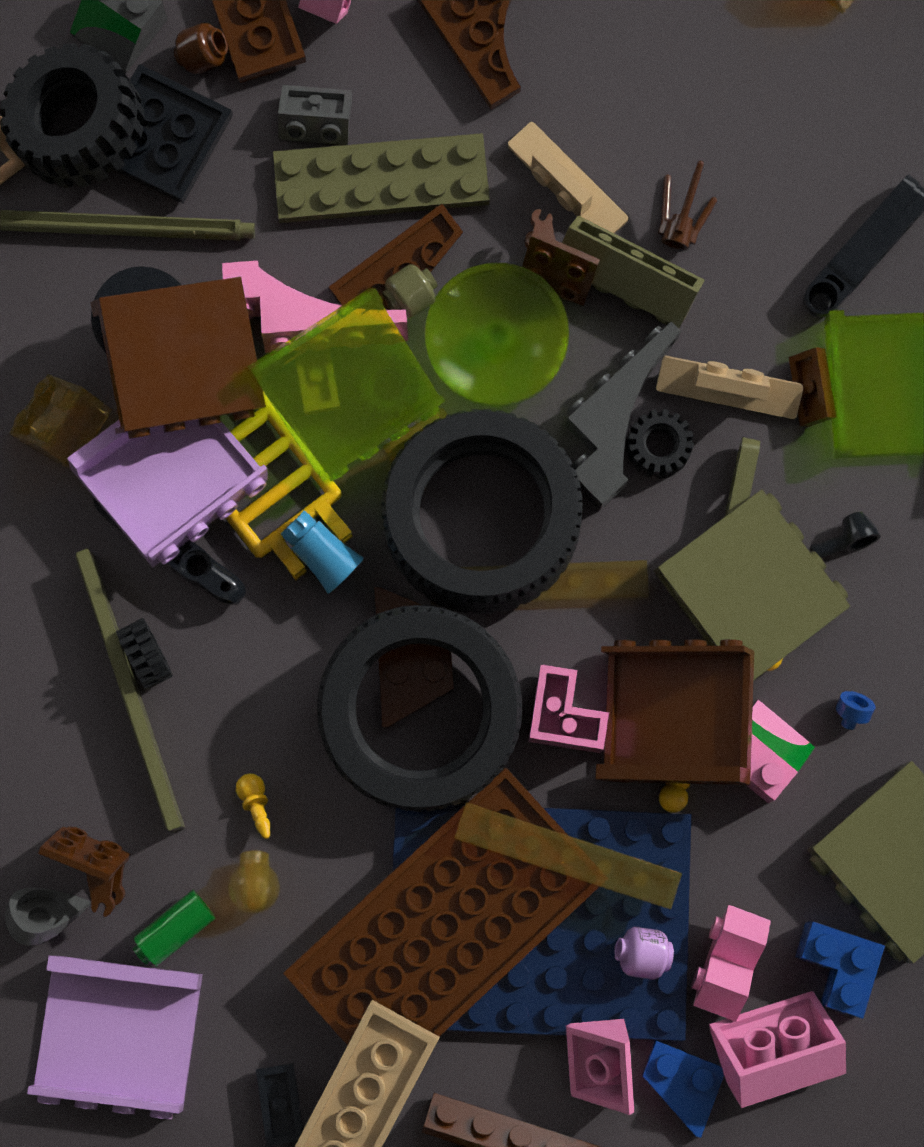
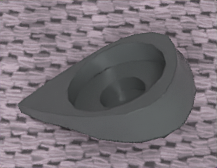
(43, 914)

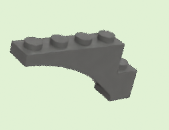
(605, 416)

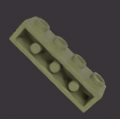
(635, 273)

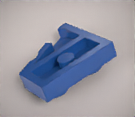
(684, 1083)

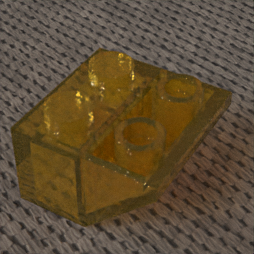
(59, 419)

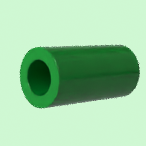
(172, 929)

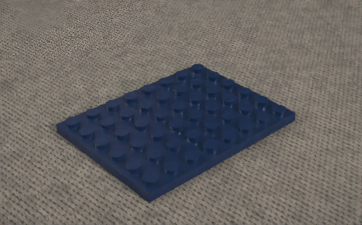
(575, 968)

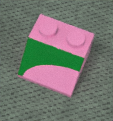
(775, 753)

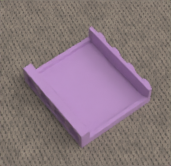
(167, 483)

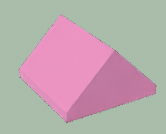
(601, 1064)

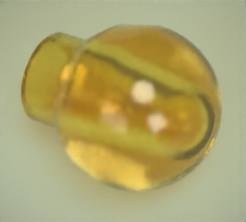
(254, 883)

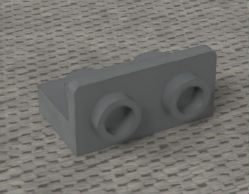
(314, 114)

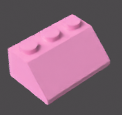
(779, 1049)

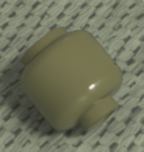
(410, 290)

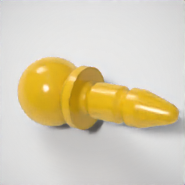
(251, 791)
(674, 797)

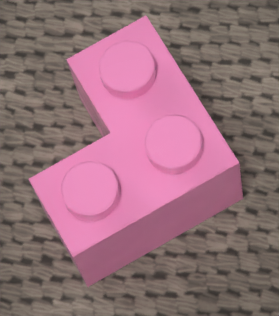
(556, 721)

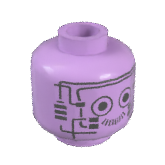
(644, 953)

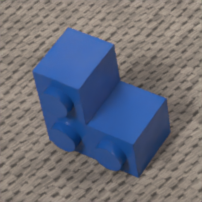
(851, 964)

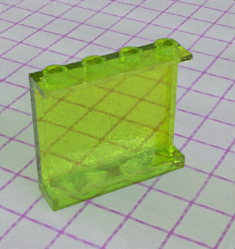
(876, 383)
(346, 385)

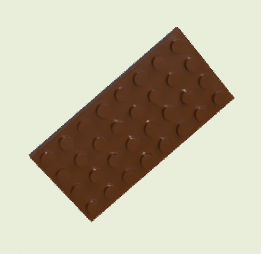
(439, 926)

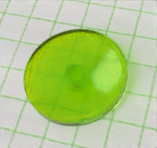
(497, 334)

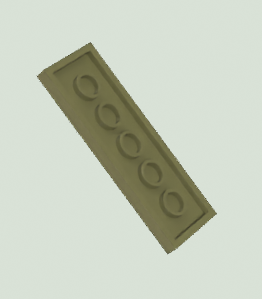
(381, 178)

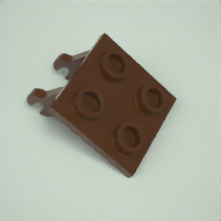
(561, 266)
(100, 860)

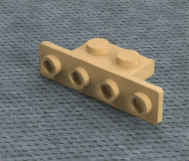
(565, 179)
(729, 387)

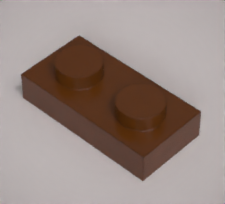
(817, 399)

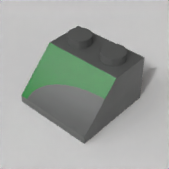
(119, 27)

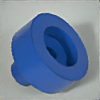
(854, 709)

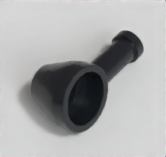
(857, 534)

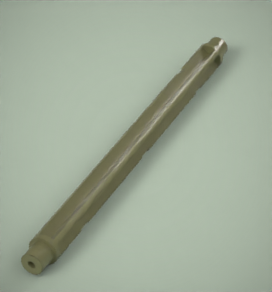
(126, 225)

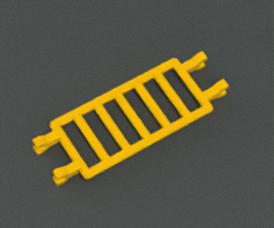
(320, 506)

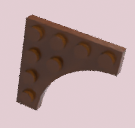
(477, 40)

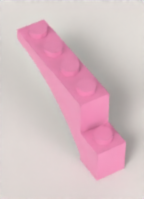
(284, 309)

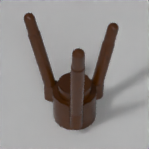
(679, 230)

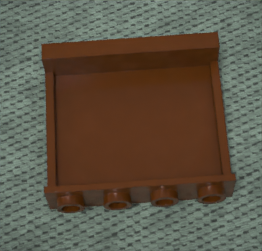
(179, 355)
(678, 713)

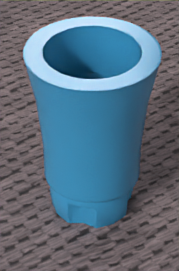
(321, 551)

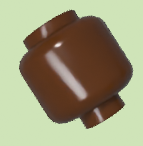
(200, 48)

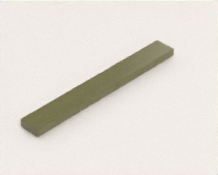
(130, 692)

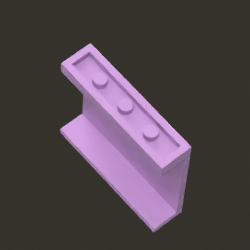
(117, 1036)

